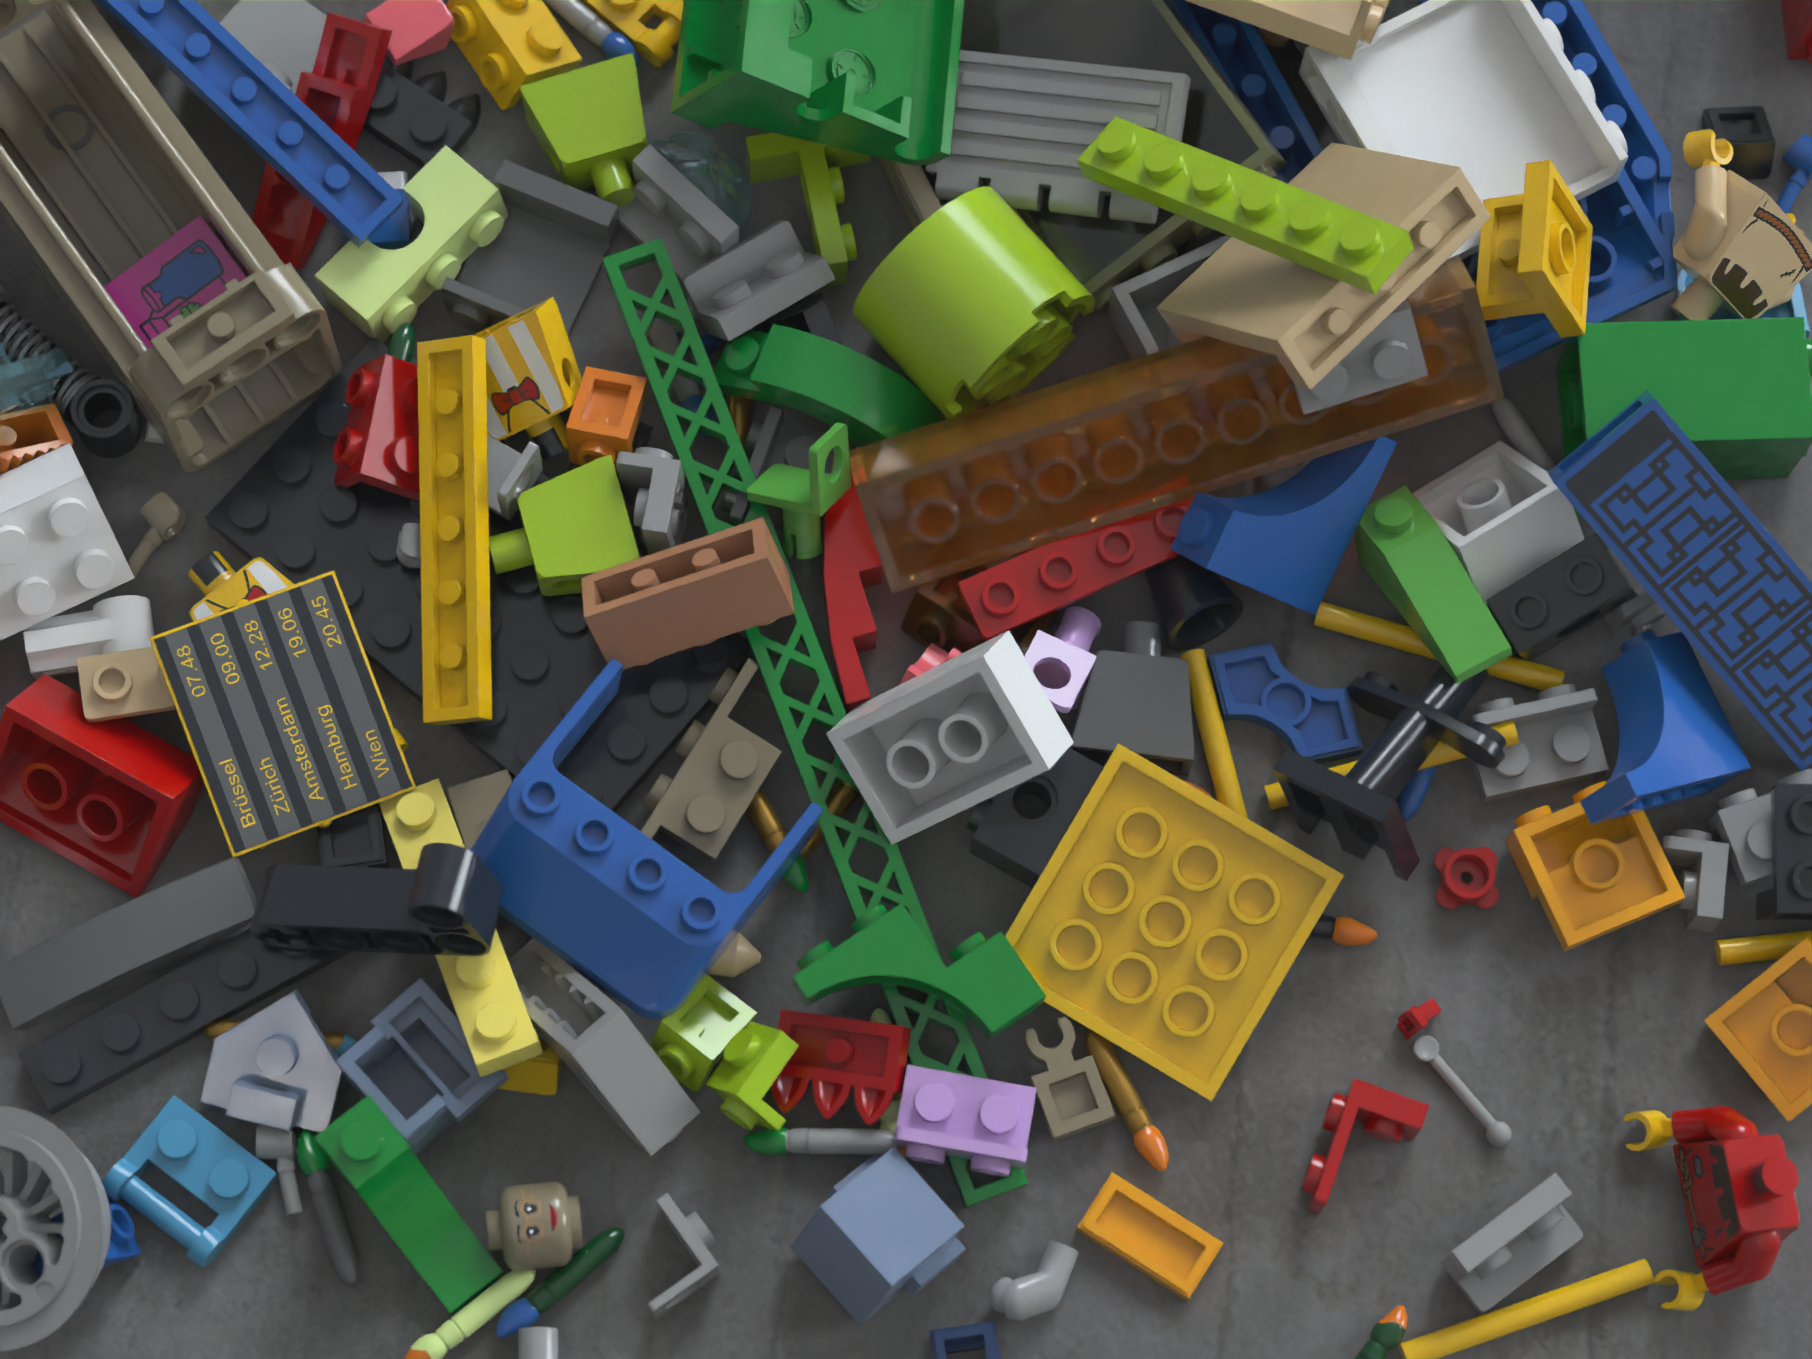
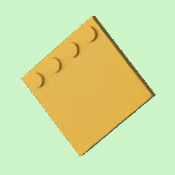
(1168, 920)

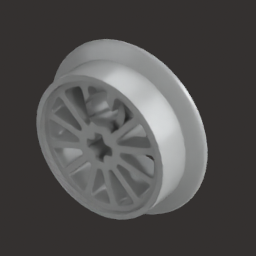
(72, 1265)

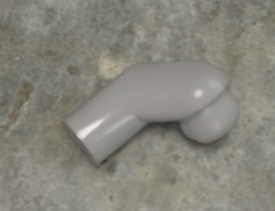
(1038, 1291)

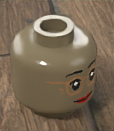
(535, 1226)

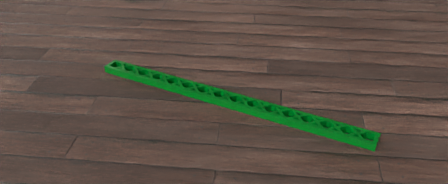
(761, 646)

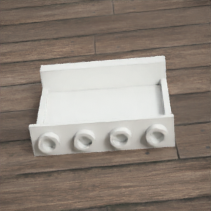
(1473, 92)

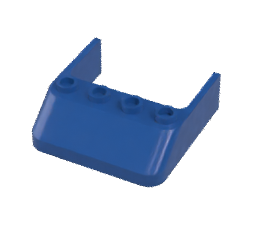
(604, 888)

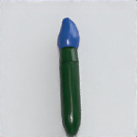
(526, 1311)

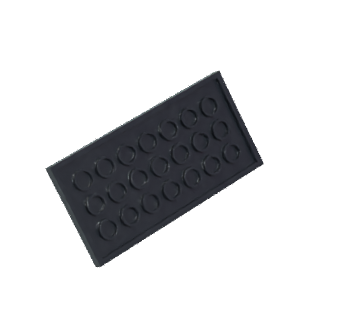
(539, 643)

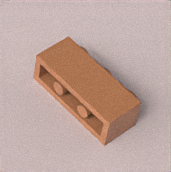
(687, 595)

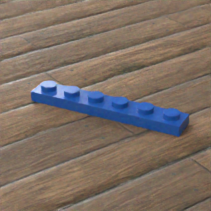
(262, 112)

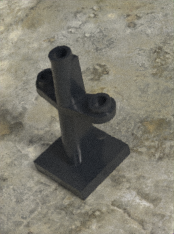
(1363, 801)

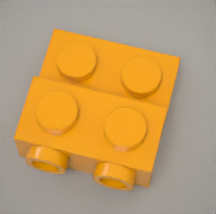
(1592, 874)
(1771, 1030)

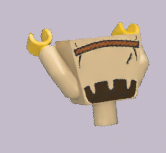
(1736, 240)

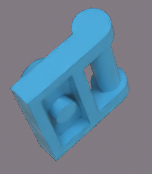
(202, 1163)

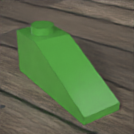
(1428, 584)

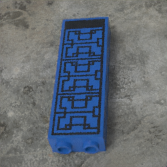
(1701, 562)

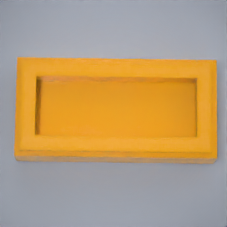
(1149, 1236)

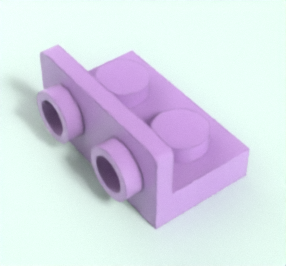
(964, 1119)

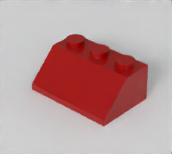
(93, 789)

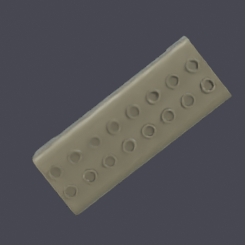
(119, 198)

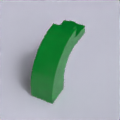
(823, 382)

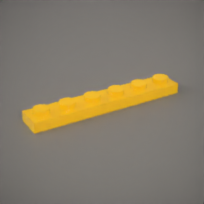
(454, 531)

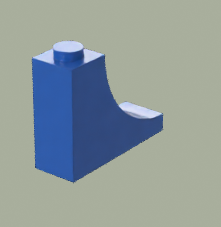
(1291, 534)
(1670, 730)

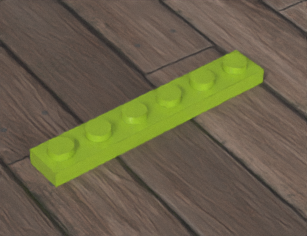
(1246, 205)

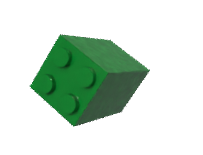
(1725, 382)

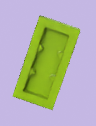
(781, 156)

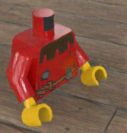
(1733, 1195)

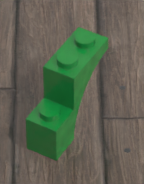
(889, 948)

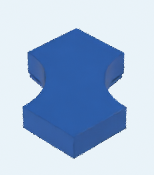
(1261, 690)

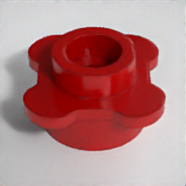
(1479, 864)

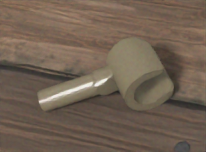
(166, 522)

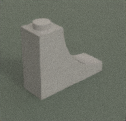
(602, 1048)

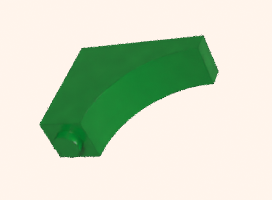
(408, 1204)

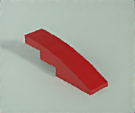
(341, 96)
(849, 567)

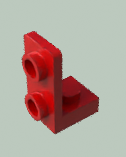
(1385, 1117)

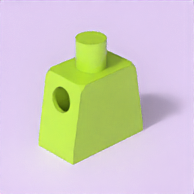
(590, 125)
(569, 529)

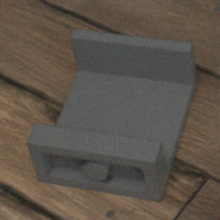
(544, 251)

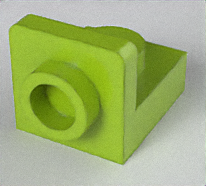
(699, 1032)

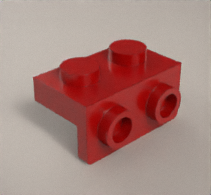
(381, 428)

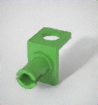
(806, 493)

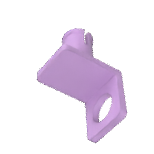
(1063, 659)

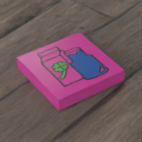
(174, 279)

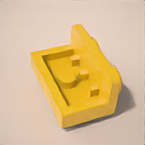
(511, 44)

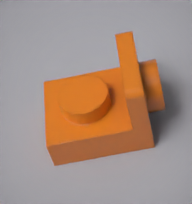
(605, 415)

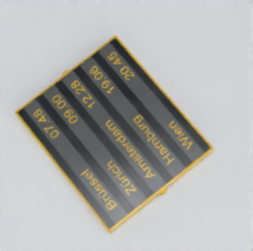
(282, 713)

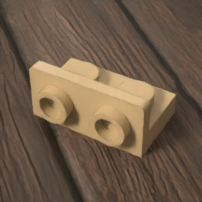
(122, 685)

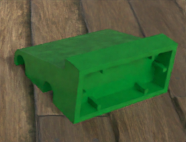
(825, 71)

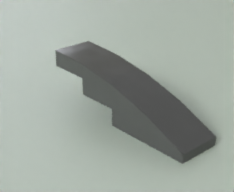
(127, 942)

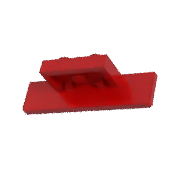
(1070, 569)

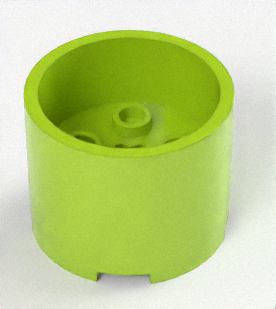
(972, 304)

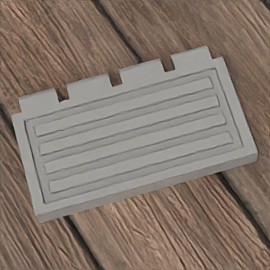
(1033, 117)

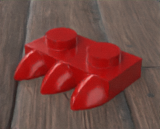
(838, 1056)

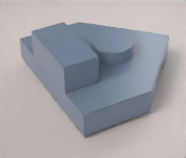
(275, 1069)

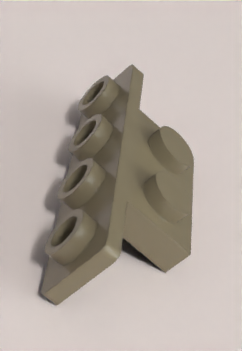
(716, 778)

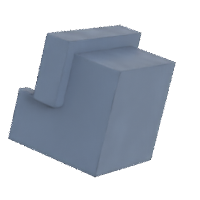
(418, 1067)
(879, 1235)

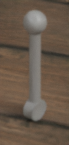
(1427, 1051)

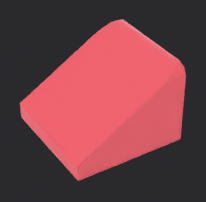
(416, 27)

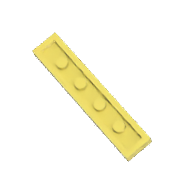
(479, 986)

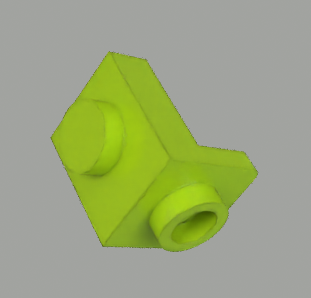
(747, 1072)

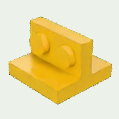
(1536, 253)

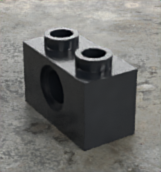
(1561, 597)
(1026, 845)

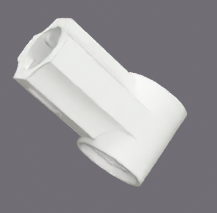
(111, 627)

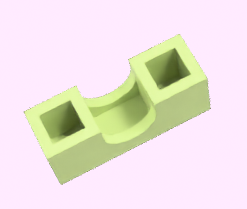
(385, 286)

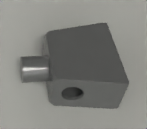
(1138, 703)

